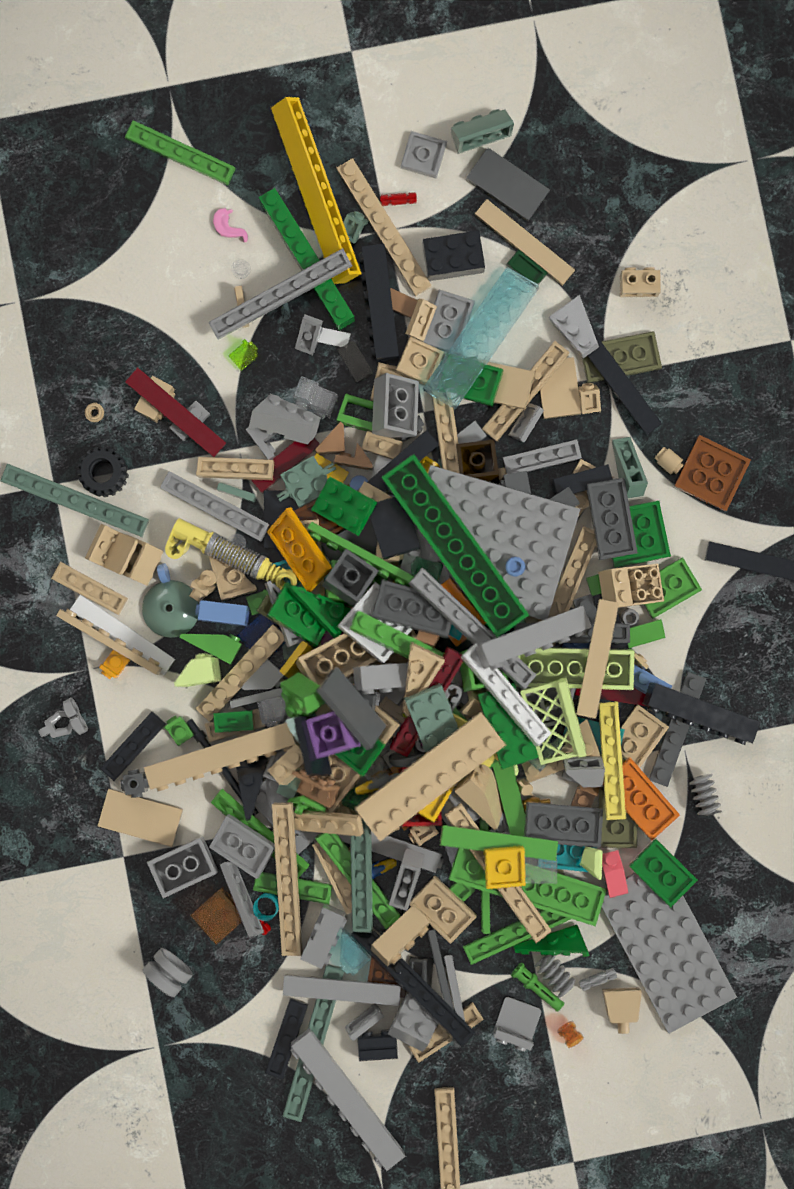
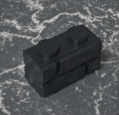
(377, 1046)

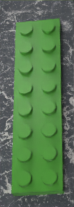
(566, 898)

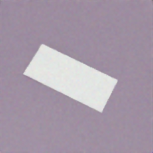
(334, 337)

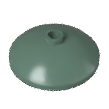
(171, 623)

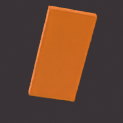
(645, 802)

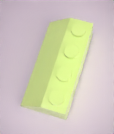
(200, 671)

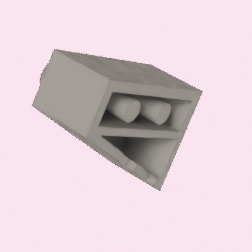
(284, 418)
(324, 936)

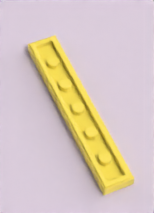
(612, 760)

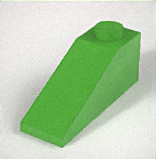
(221, 646)

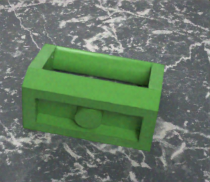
(352, 421)

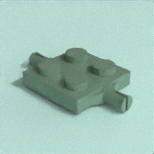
(305, 481)

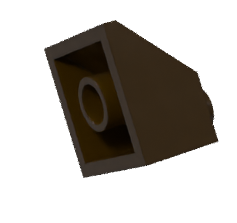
(478, 460)

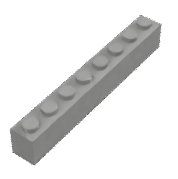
(348, 1099)

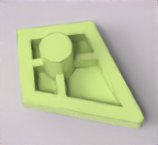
(592, 861)

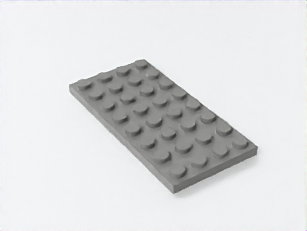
(668, 954)

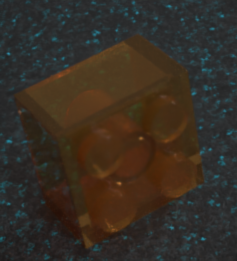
(217, 916)

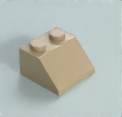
(143, 562)

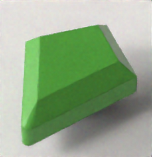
(303, 803)

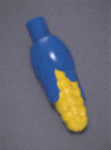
(380, 867)

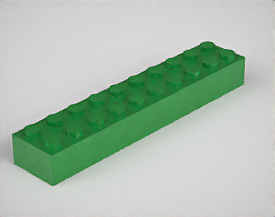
(455, 546)

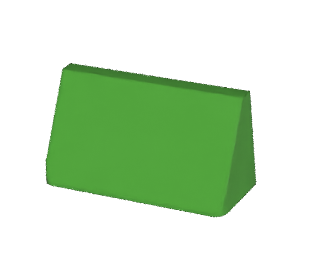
(646, 633)

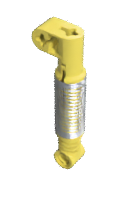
(229, 553)

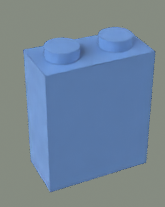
(222, 613)

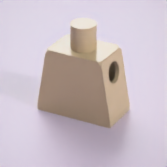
(622, 1006)

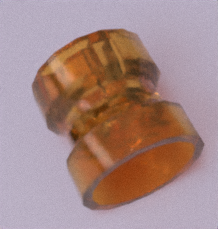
(570, 1034)

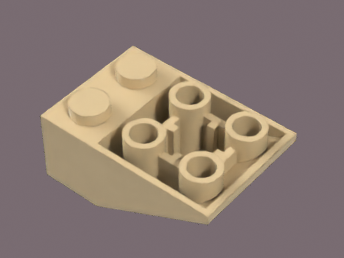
(632, 585)

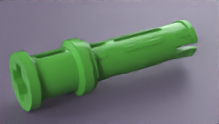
(530, 979)

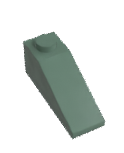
(629, 467)

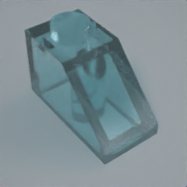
(352, 954)

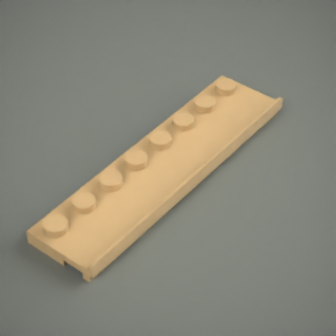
(430, 776)

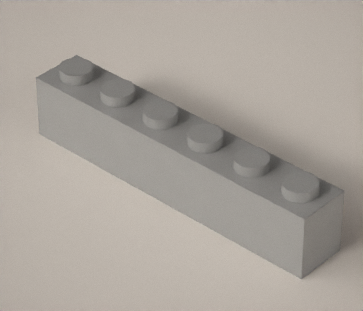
(533, 637)
(386, 677)

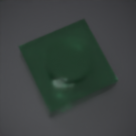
(352, 799)

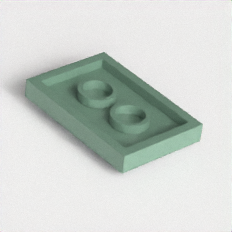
(431, 716)

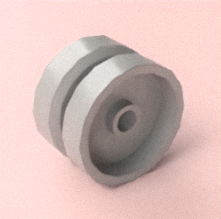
(167, 972)

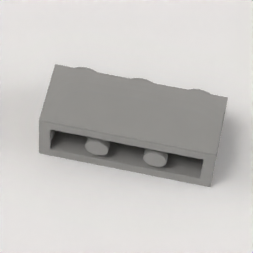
(406, 879)

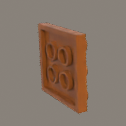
(712, 473)

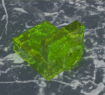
(244, 354)

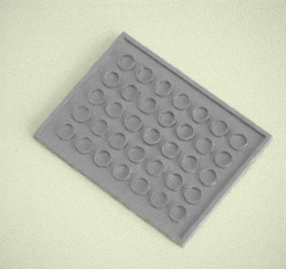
(508, 526)

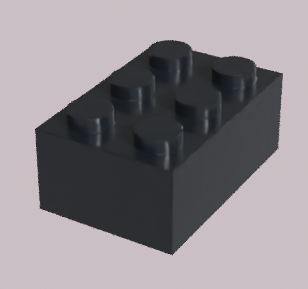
(453, 255)

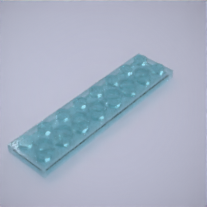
(481, 338)

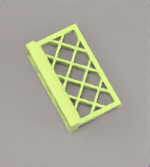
(570, 717)

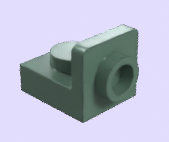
(354, 224)

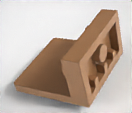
(317, 788)

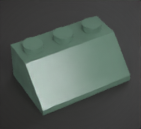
(482, 130)

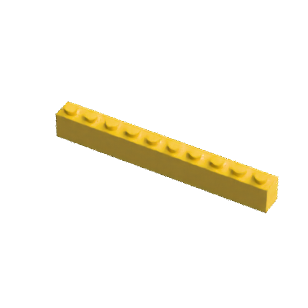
(314, 183)

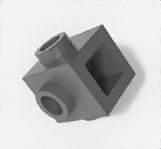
(142, 783)

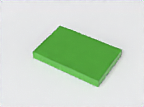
(677, 586)

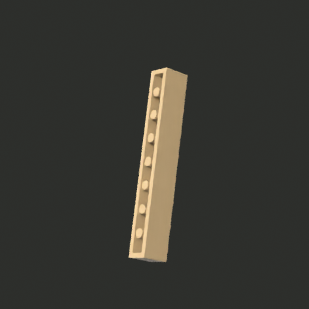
(218, 756)

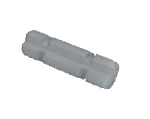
(598, 979)

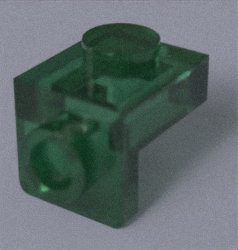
(431, 567)

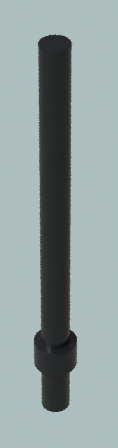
(200, 736)

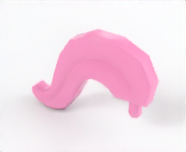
(221, 225)

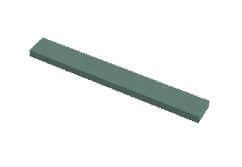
(74, 500)
(319, 1025)

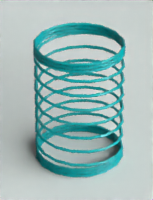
(258, 914)

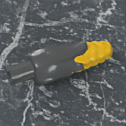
(374, 784)

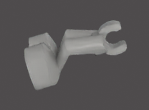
(76, 721)

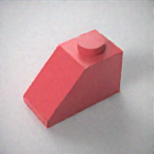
(614, 874)

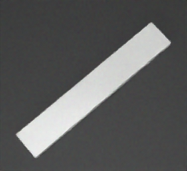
(101, 619)
(508, 698)

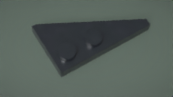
(250, 782)

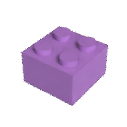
(330, 735)

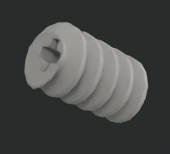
(705, 795)
(557, 977)

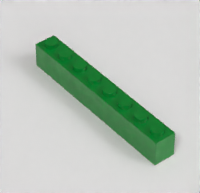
(305, 257)

